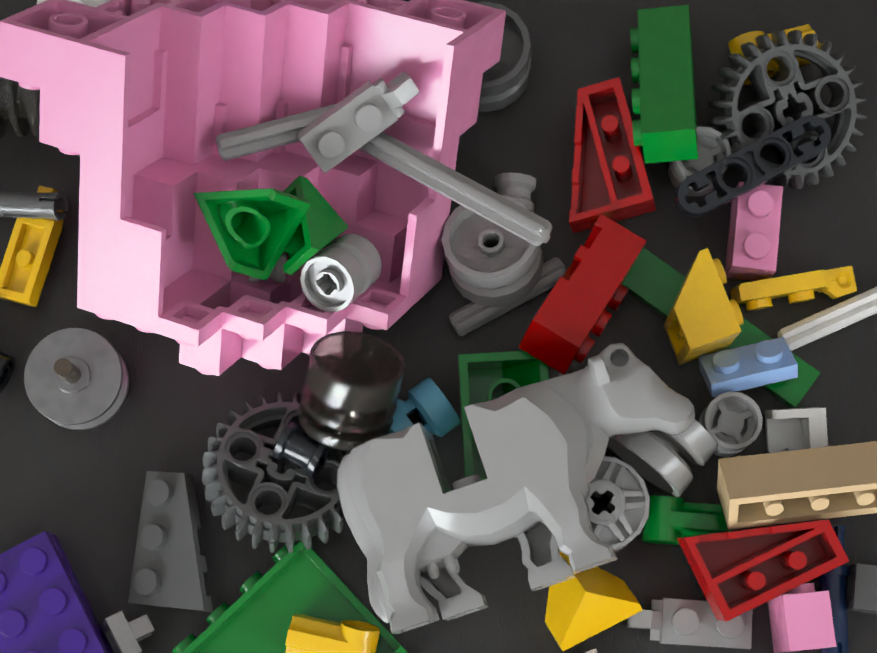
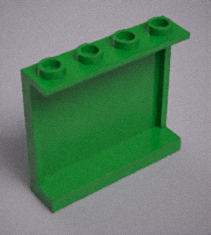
(265, 610)

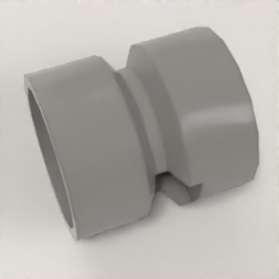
(708, 153)
(341, 272)
(732, 421)

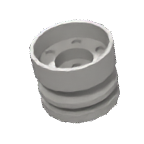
(627, 502)

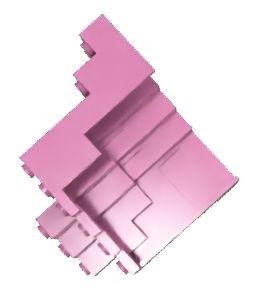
(155, 84)

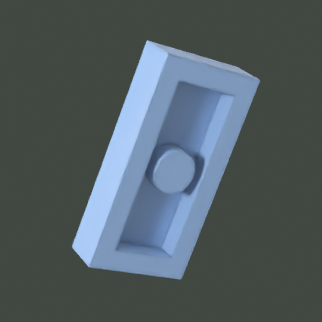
(748, 366)

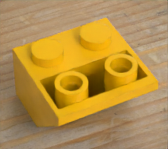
(702, 314)

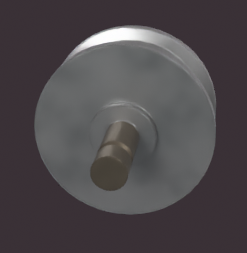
(76, 379)

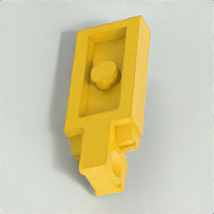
(29, 257)
(797, 287)

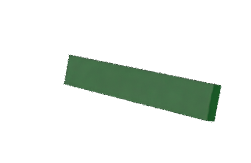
(658, 286)

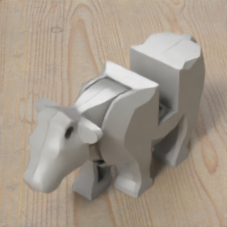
(538, 461)

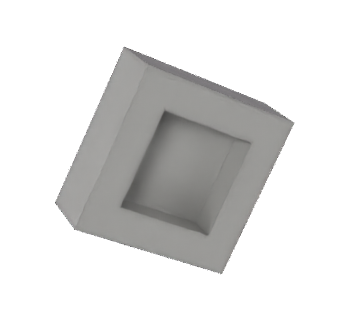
(125, 635)

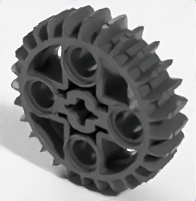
(776, 95)
(278, 489)

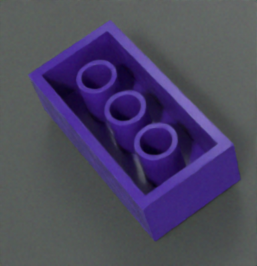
(44, 602)

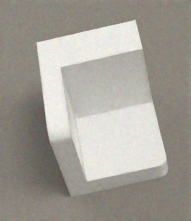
(795, 428)

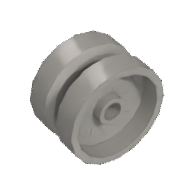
(488, 261)
(663, 457)

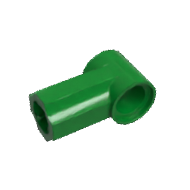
(674, 518)

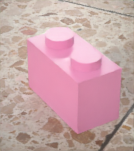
(754, 233)
(801, 620)

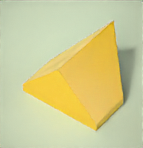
(587, 605)

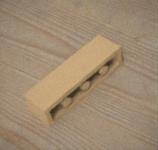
(798, 485)

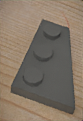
(167, 549)

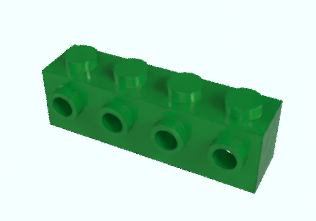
(666, 85)

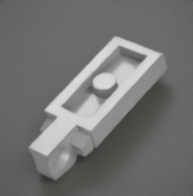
(356, 120)
(692, 625)

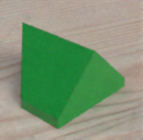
(252, 226)
(317, 229)

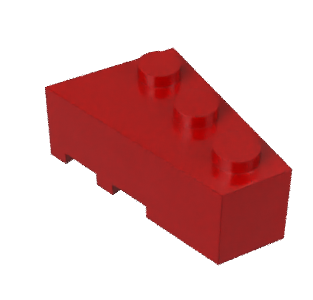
(607, 165)
(582, 296)
(760, 563)

